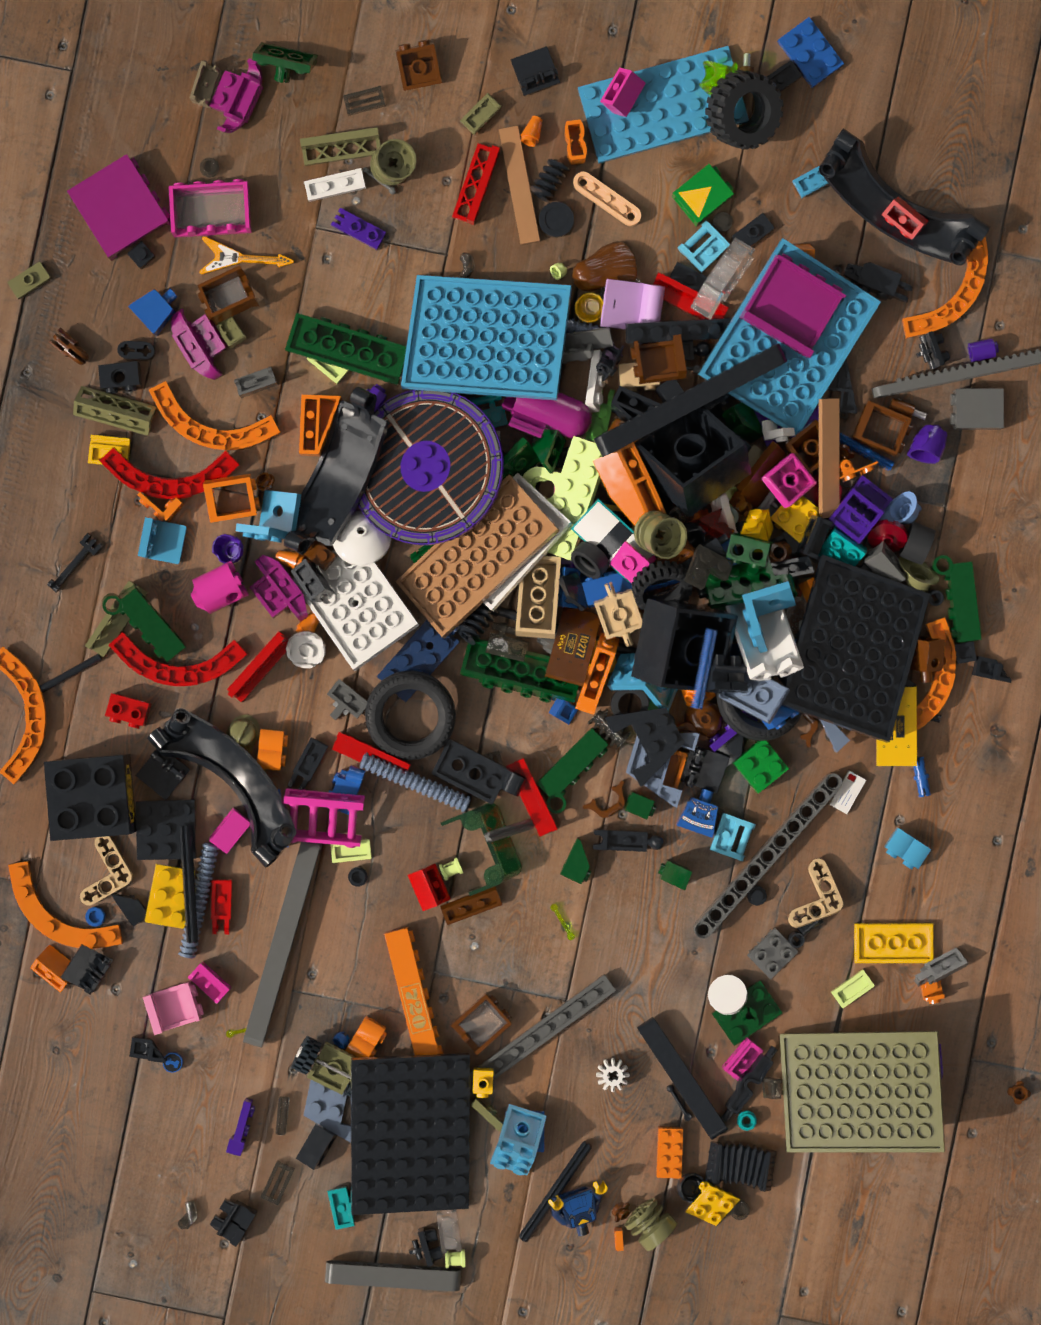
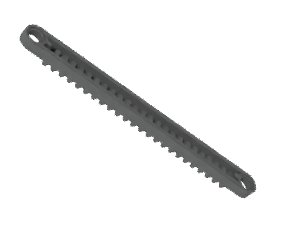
(959, 374)

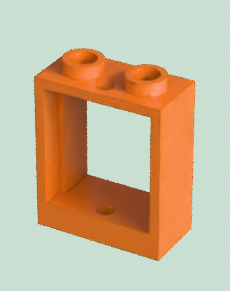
(211, 502)

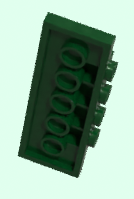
(346, 348)
(514, 675)

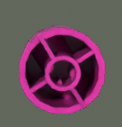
(218, 588)

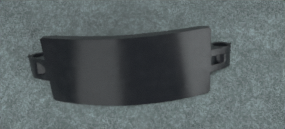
(340, 473)

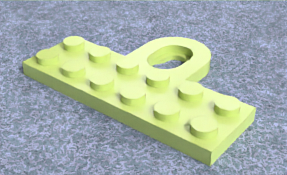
(573, 489)

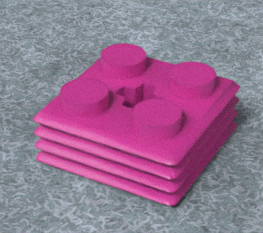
(800, 484)

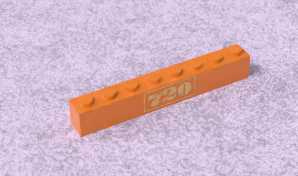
(412, 993)

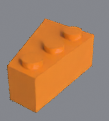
(316, 422)

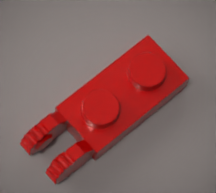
(221, 904)

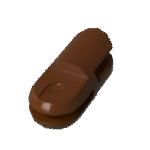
(71, 349)

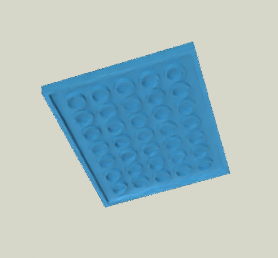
(486, 337)
(794, 388)

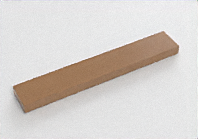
(519, 185)
(828, 456)

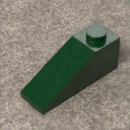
(675, 874)

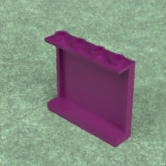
(119, 205)
(792, 305)

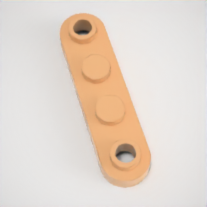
(607, 199)

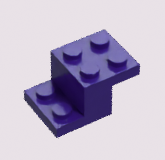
(860, 509)

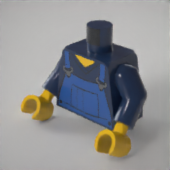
(578, 1207)

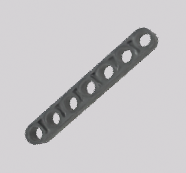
(392, 1275)

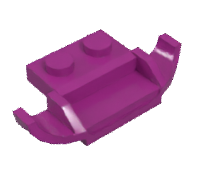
(237, 96)
(198, 343)
(278, 590)

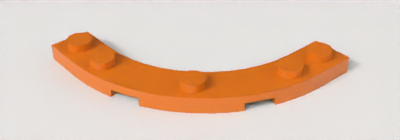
(959, 303)
(206, 436)
(943, 679)
(34, 716)
(51, 926)

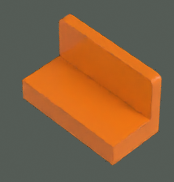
(51, 966)

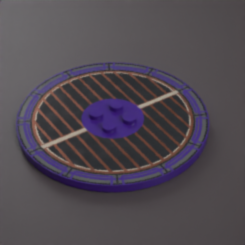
(434, 468)

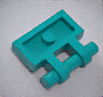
(495, 414)

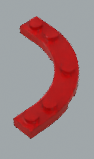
(167, 487)
(176, 675)

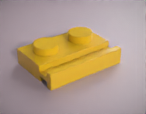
(102, 444)

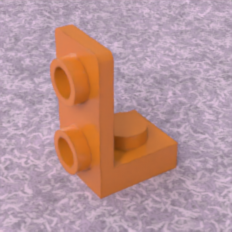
(172, 507)

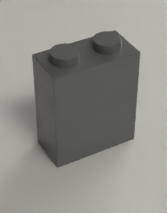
(977, 409)

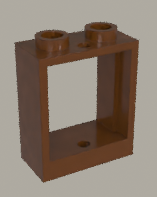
(864, 418)

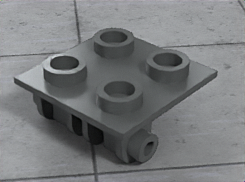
(772, 953)

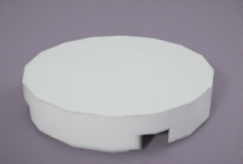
(305, 649)
(727, 994)

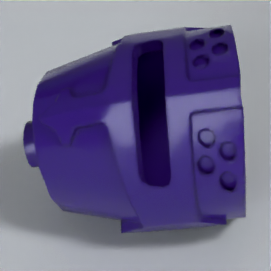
(931, 442)

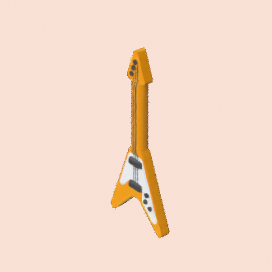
(228, 257)

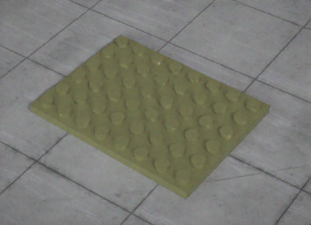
(862, 1092)

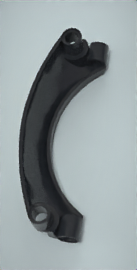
(860, 186)
(213, 749)

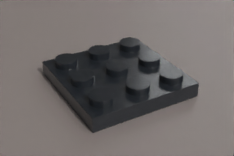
(159, 828)

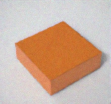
(618, 1235)

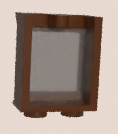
(227, 295)
(482, 1023)

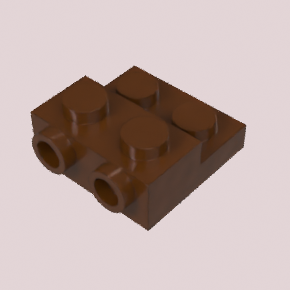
(418, 65)

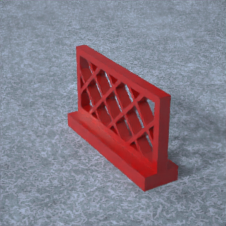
(259, 667)

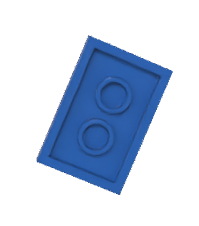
(810, 52)

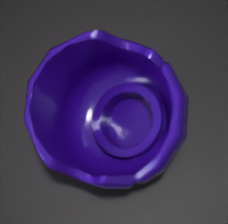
(227, 548)

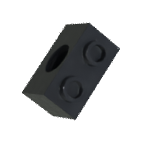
(108, 375)

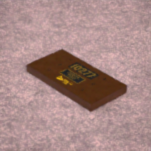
(573, 646)

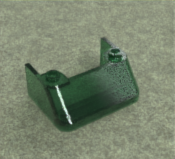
(503, 851)

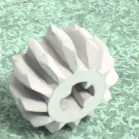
(615, 1081)

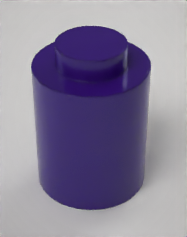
(982, 350)

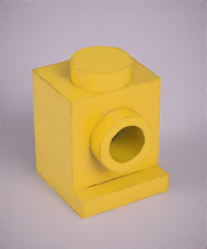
(486, 1075)

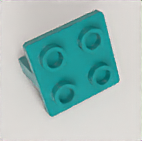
(842, 547)

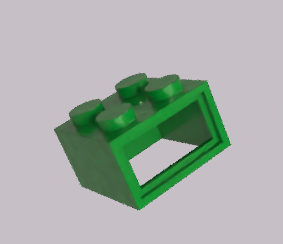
(760, 765)

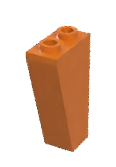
(597, 674)

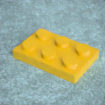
(166, 897)

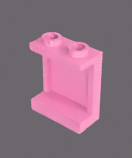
(173, 1007)

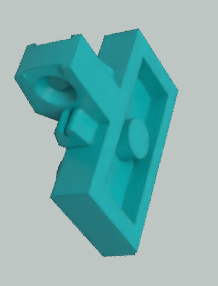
(341, 1207)

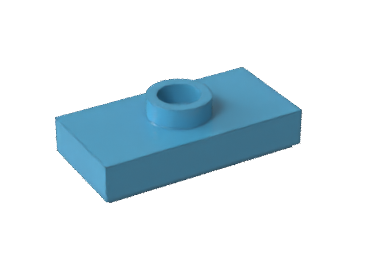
(809, 182)

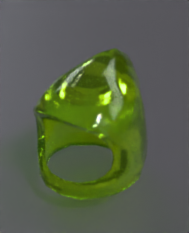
(713, 73)

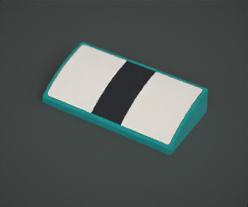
(606, 531)

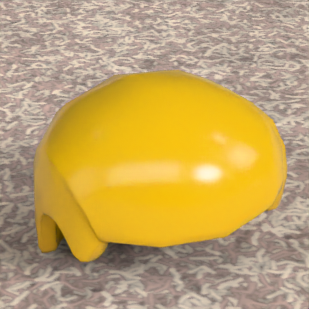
(589, 307)

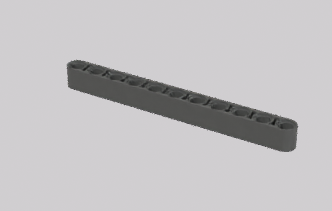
(776, 851)
(282, 943)

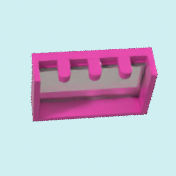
(210, 208)

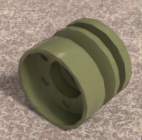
(401, 154)
(660, 534)
(653, 1227)

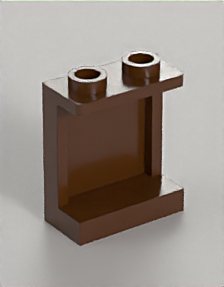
(659, 361)

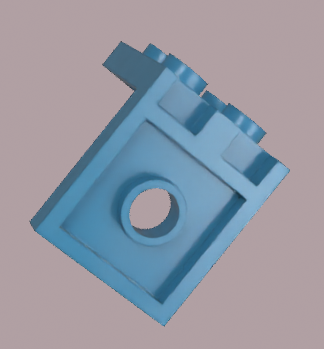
(271, 525)
(762, 603)
(622, 680)
(516, 1149)

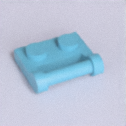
(708, 251)
(726, 834)

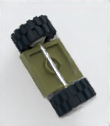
(327, 1068)

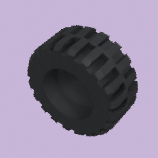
(723, 102)

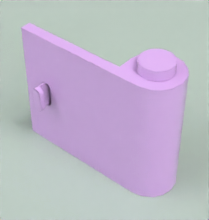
(632, 303)

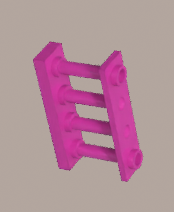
(333, 801)

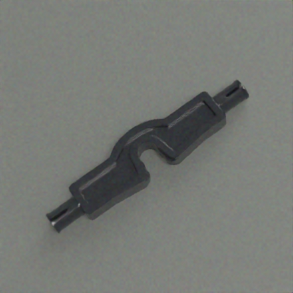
(756, 1075)

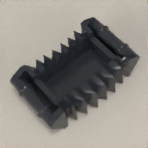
(741, 1165)

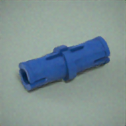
(921, 778)

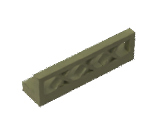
(337, 139)
(112, 413)
(110, 627)

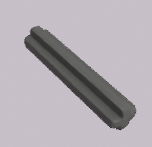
(509, 830)

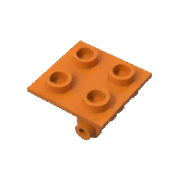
(847, 471)

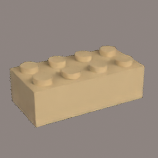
(539, 599)

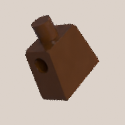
(928, 657)

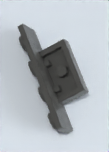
(582, 344)

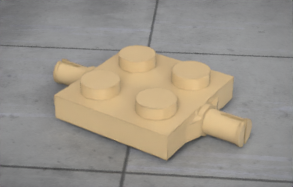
(618, 614)

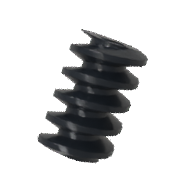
(549, 179)
(474, 623)

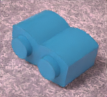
(907, 848)

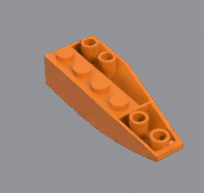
(628, 483)

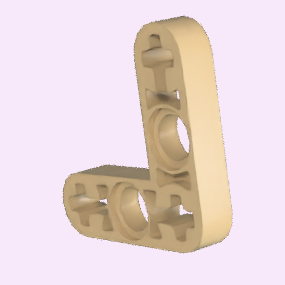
(113, 878)
(822, 903)

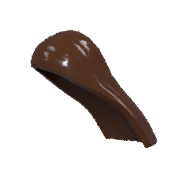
(609, 262)

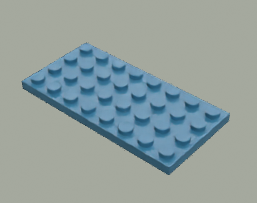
(664, 113)

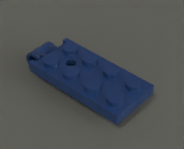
(417, 657)

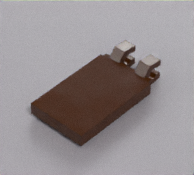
(752, 488)

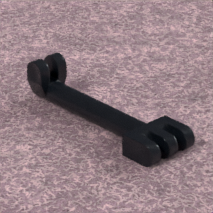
(88, 547)

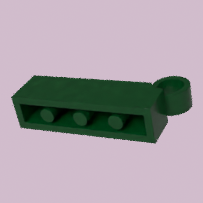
(962, 599)
(147, 620)
(571, 765)

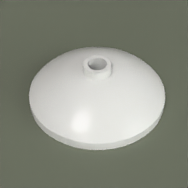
(361, 548)

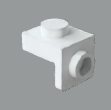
(771, 432)

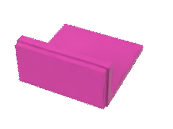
(630, 561)

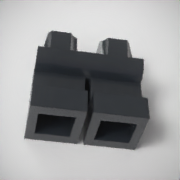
(726, 678)
(236, 1222)

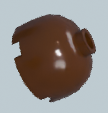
(706, 720)

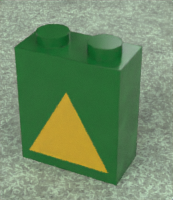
(703, 194)

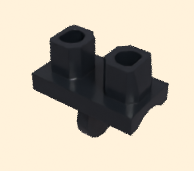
(931, 351)
(425, 1237)

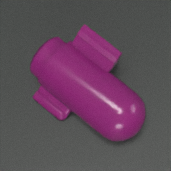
(565, 414)

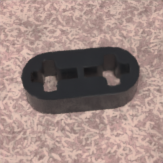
(137, 346)

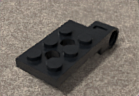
(492, 777)

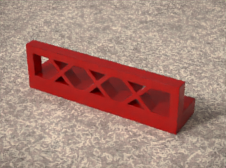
(483, 183)
(683, 297)
(356, 749)
(533, 800)

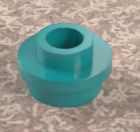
(753, 1120)

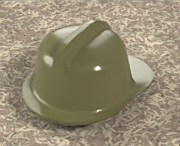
(918, 575)
(244, 731)

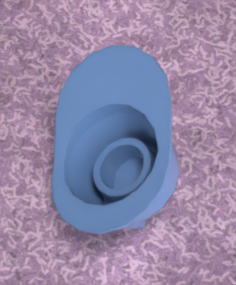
(902, 509)

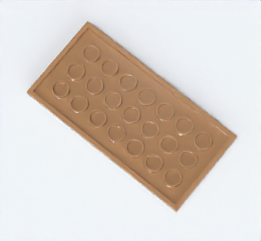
(466, 571)

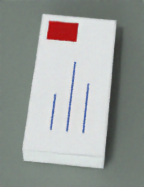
(848, 792)

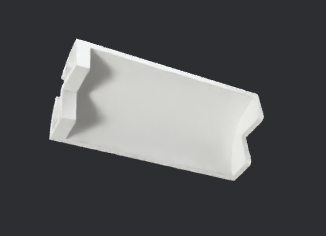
(782, 651)

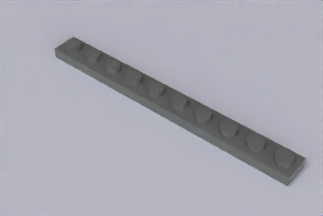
(546, 1028)

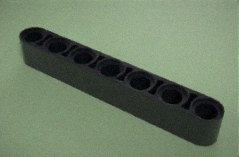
(682, 1078)

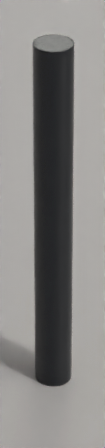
(70, 673)

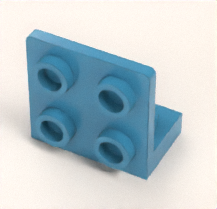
(162, 541)

